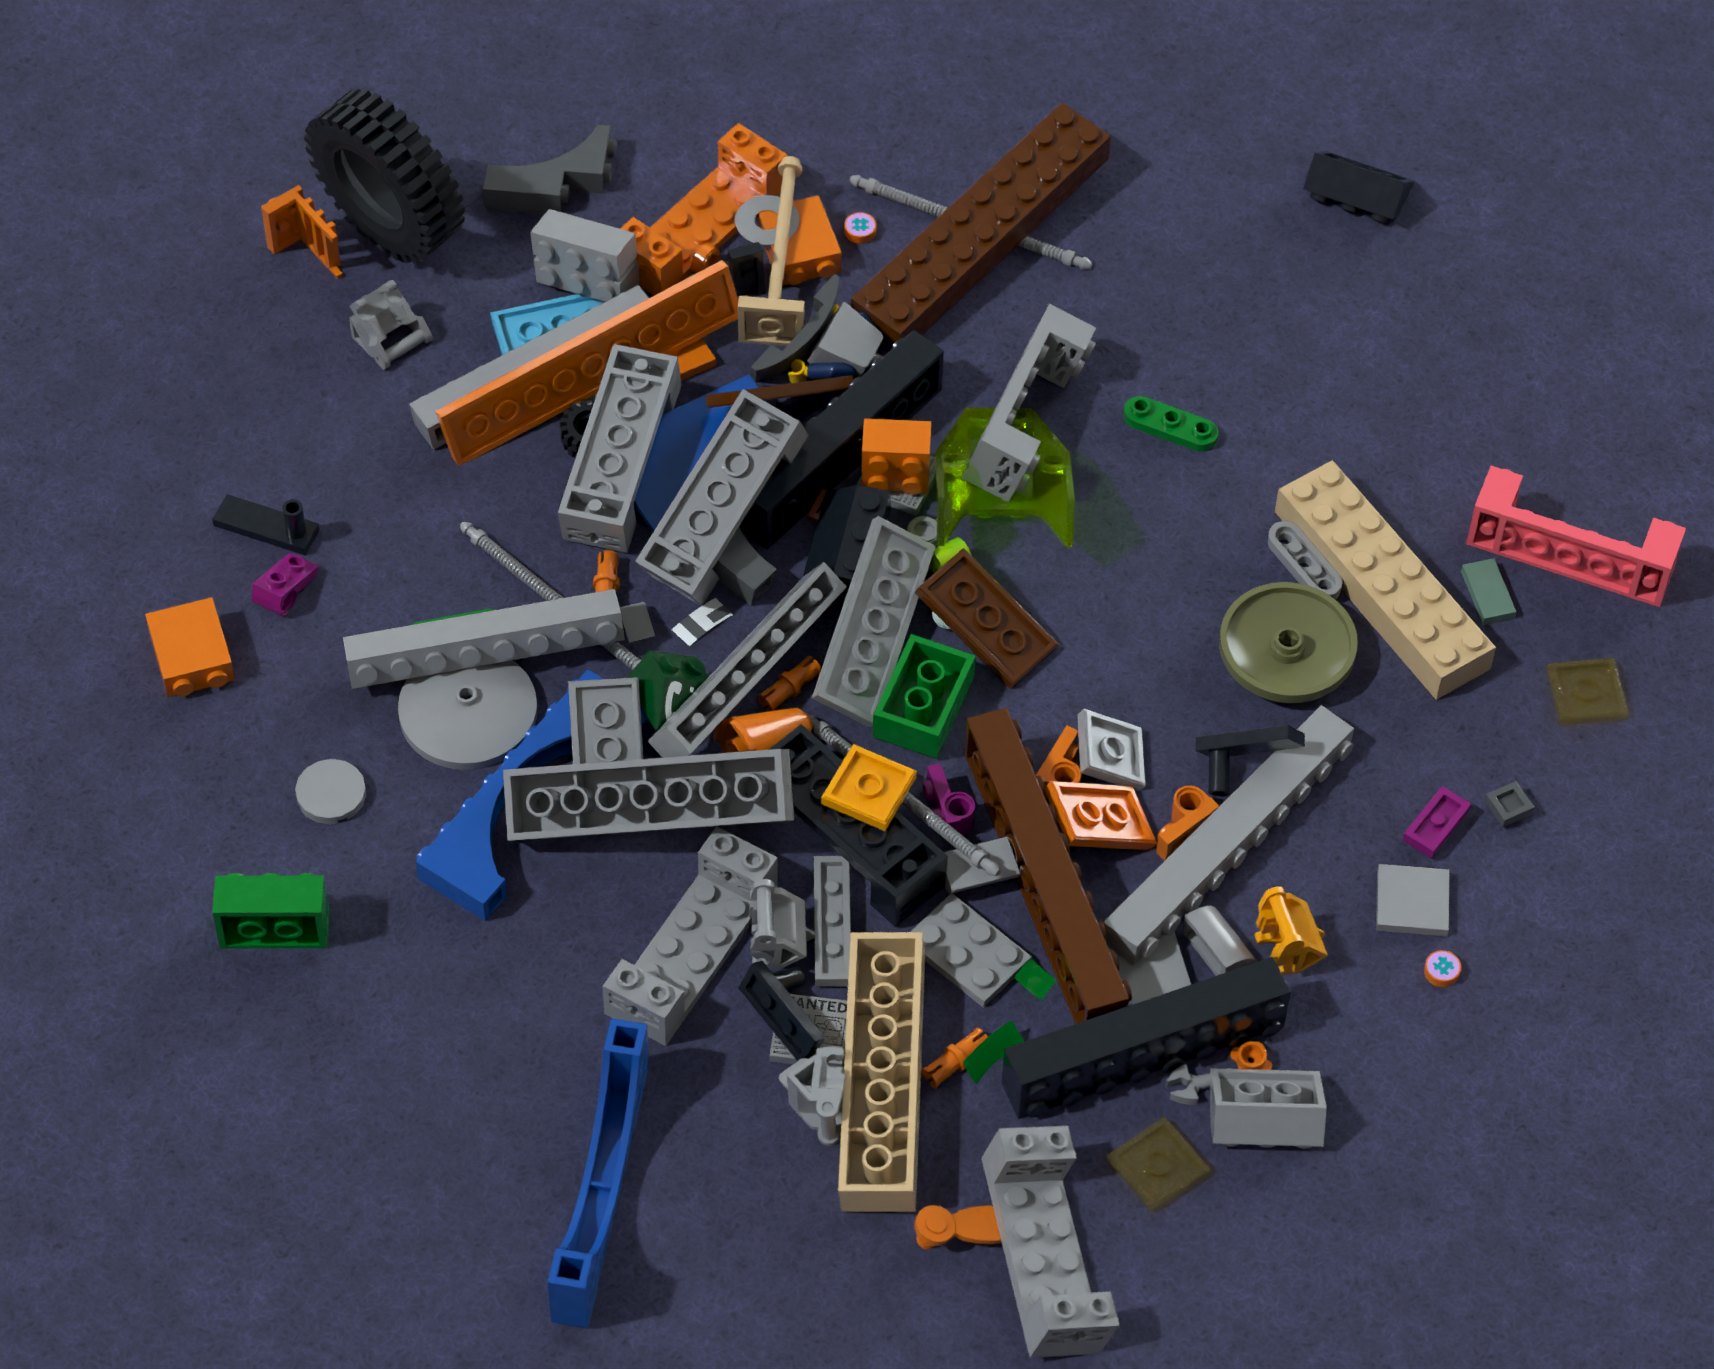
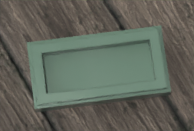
(1488, 591)

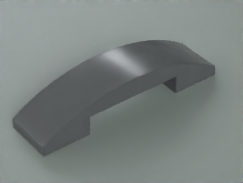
(775, 361)

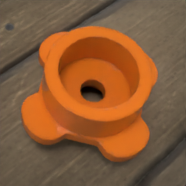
(1251, 1050)

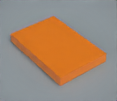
(1100, 815)

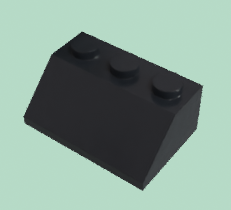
(1357, 186)
(844, 528)

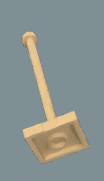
(773, 318)

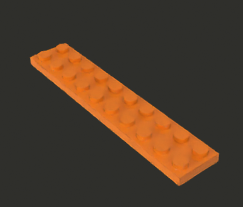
(577, 367)

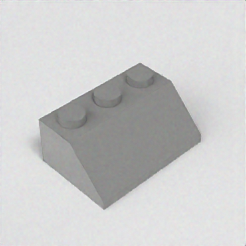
(1267, 1107)

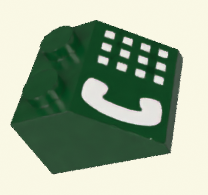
(666, 683)

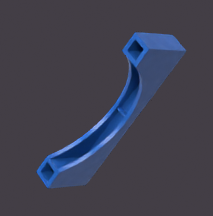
(581, 1255)

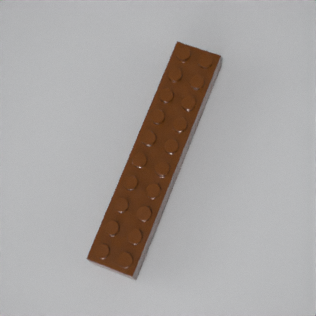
(983, 225)
(1047, 875)

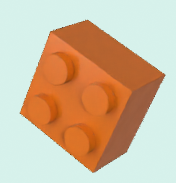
(896, 455)

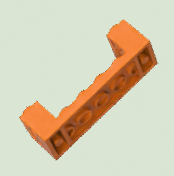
(708, 211)

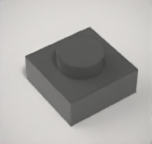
(1509, 804)

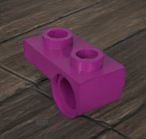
(281, 583)
(947, 803)

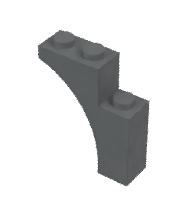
(549, 183)
(744, 570)

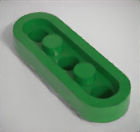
(1181, 431)

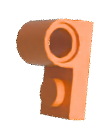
(1060, 762)
(1184, 821)

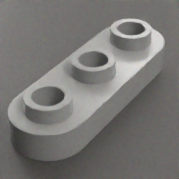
(1302, 550)

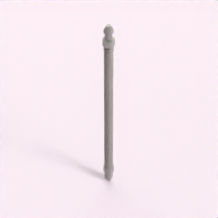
(873, 186)
(481, 539)
(978, 856)

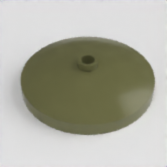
(1288, 642)

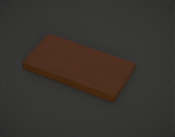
(782, 391)
(986, 618)

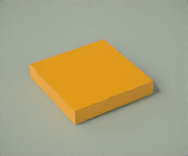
(869, 787)

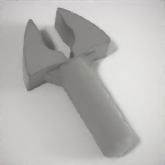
(1194, 1084)

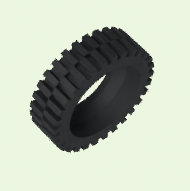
(384, 175)

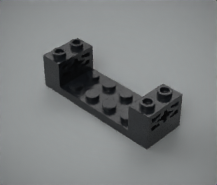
(898, 862)

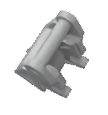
(380, 314)
(777, 925)
(817, 1092)

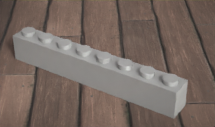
(424, 408)
(483, 638)
(747, 663)

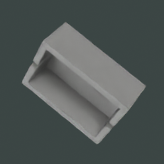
(584, 256)

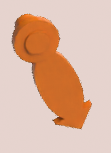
(938, 1226)

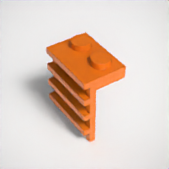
(294, 219)

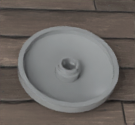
(468, 714)

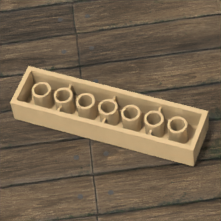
(1387, 580)
(882, 1072)

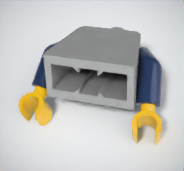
(843, 349)

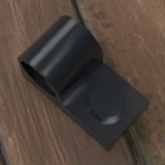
(747, 269)

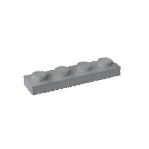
(831, 920)

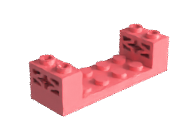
(1569, 549)

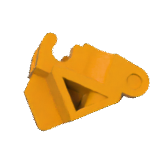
(1291, 926)

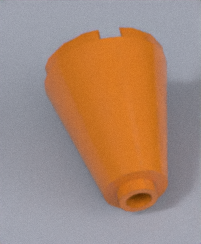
(758, 730)

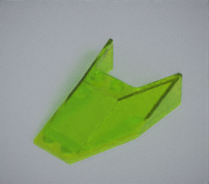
(1045, 495)

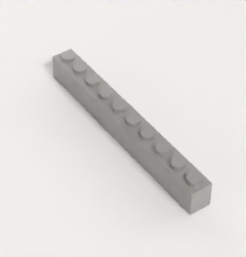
(1226, 837)

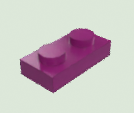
(1436, 822)

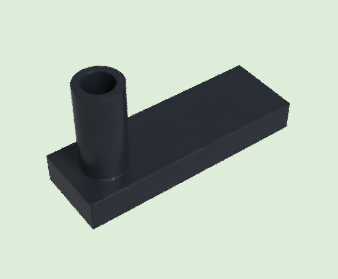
(274, 527)
(1222, 746)
(770, 998)

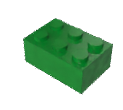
(923, 696)
(271, 911)

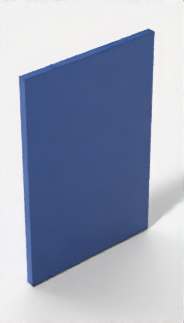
(677, 448)

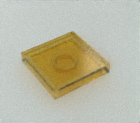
(1586, 691)
(1158, 1164)

